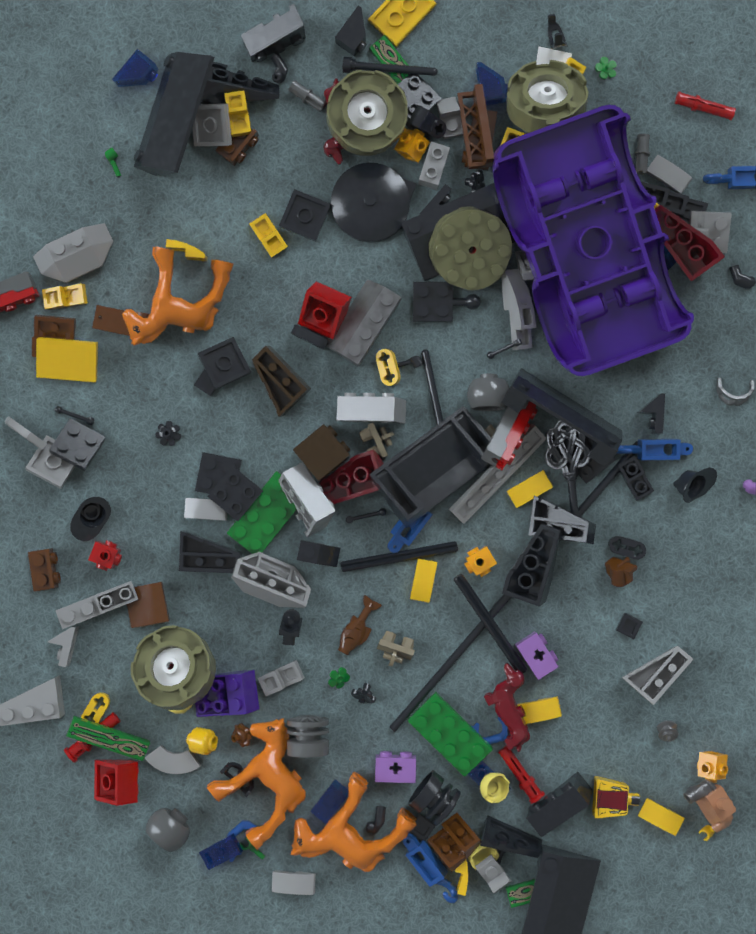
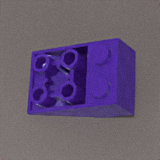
(230, 695)

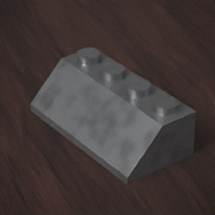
(364, 321)

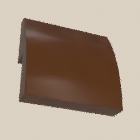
(52, 327)
(150, 606)
(454, 842)

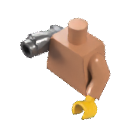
(714, 805)

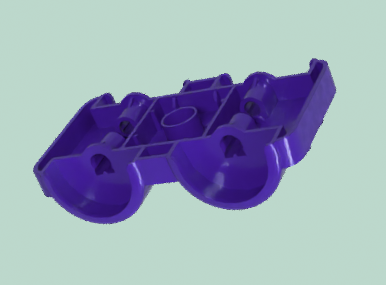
(589, 241)

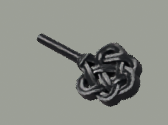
(555, 440)

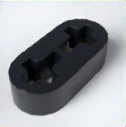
(309, 336)
(625, 552)

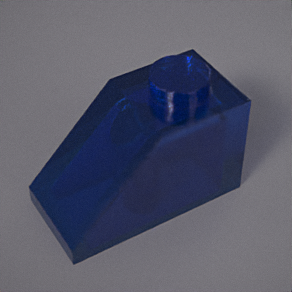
(136, 71)
(493, 84)

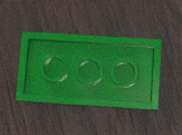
(263, 518)
(450, 734)

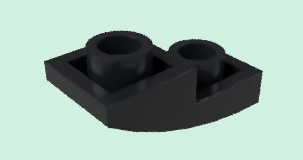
(635, 478)

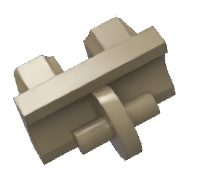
(371, 433)
(404, 650)

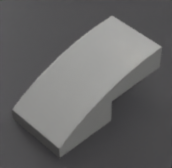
(669, 174)
(203, 509)
(281, 678)
(293, 883)

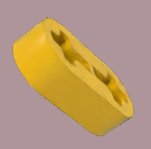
(392, 366)
(98, 712)

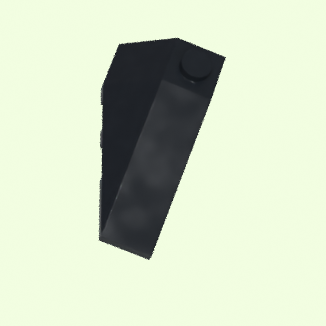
(223, 81)
(534, 568)

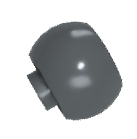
(487, 393)
(168, 828)

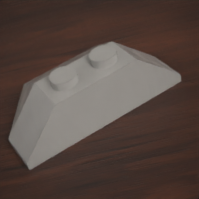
(75, 253)
(271, 580)

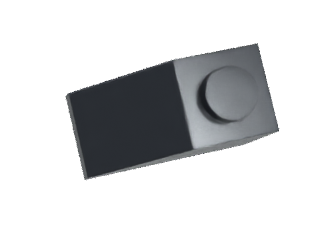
(352, 34)
(318, 553)

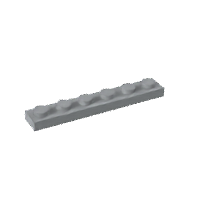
(494, 477)

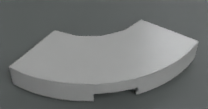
(25, 433)
(172, 762)

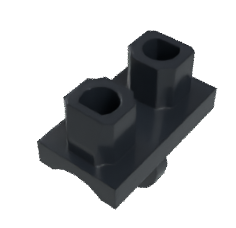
(290, 626)

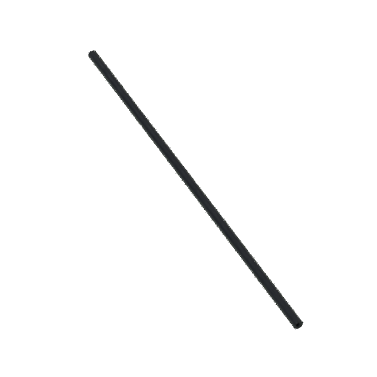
(495, 609)

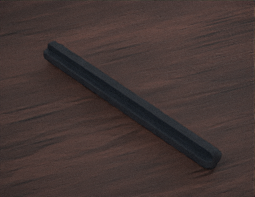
(400, 556)
(489, 623)

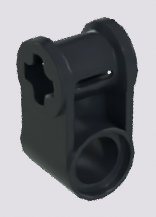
(427, 122)

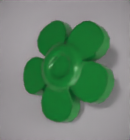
(606, 69)
(338, 678)

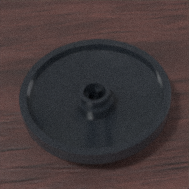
(370, 202)

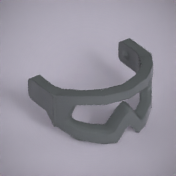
(720, 390)

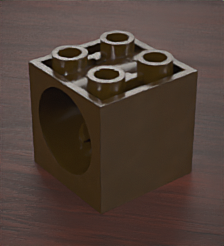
(322, 452)

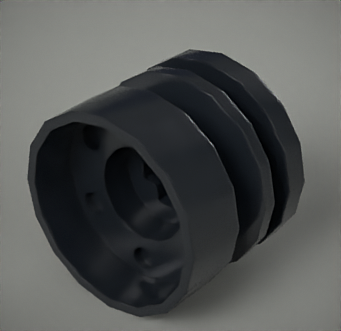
(437, 799)

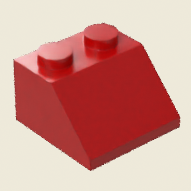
(324, 309)
(116, 781)

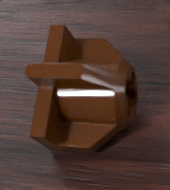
(620, 571)

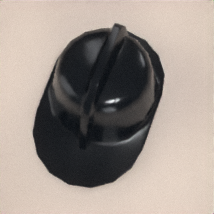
(695, 484)
(90, 518)

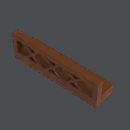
(482, 124)

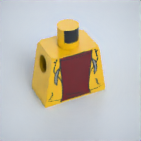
(612, 798)

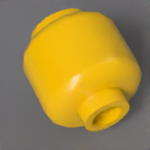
(202, 741)

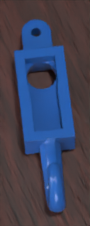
(738, 177)
(653, 449)
(399, 540)
(431, 868)

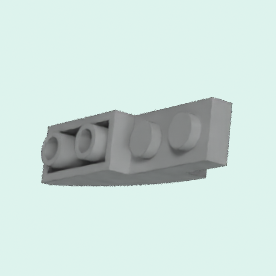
(519, 303)
(96, 605)

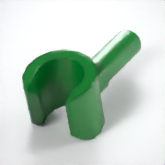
(111, 155)
(252, 849)

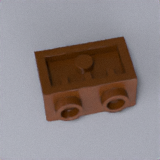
(240, 144)
(43, 569)

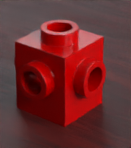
(98, 555)

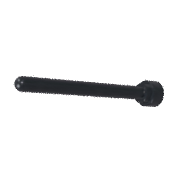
(350, 65)
(432, 386)

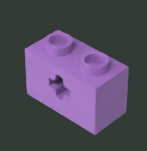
(541, 666)
(404, 774)

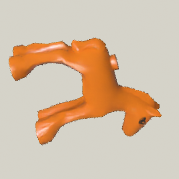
(175, 310)
(272, 773)
(345, 839)

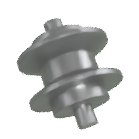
(667, 731)

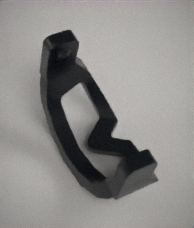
(559, 39)
(247, 790)

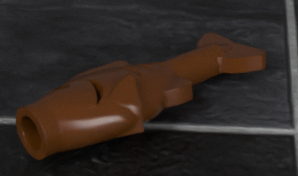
(356, 632)

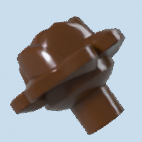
(241, 735)

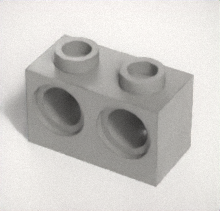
(434, 165)

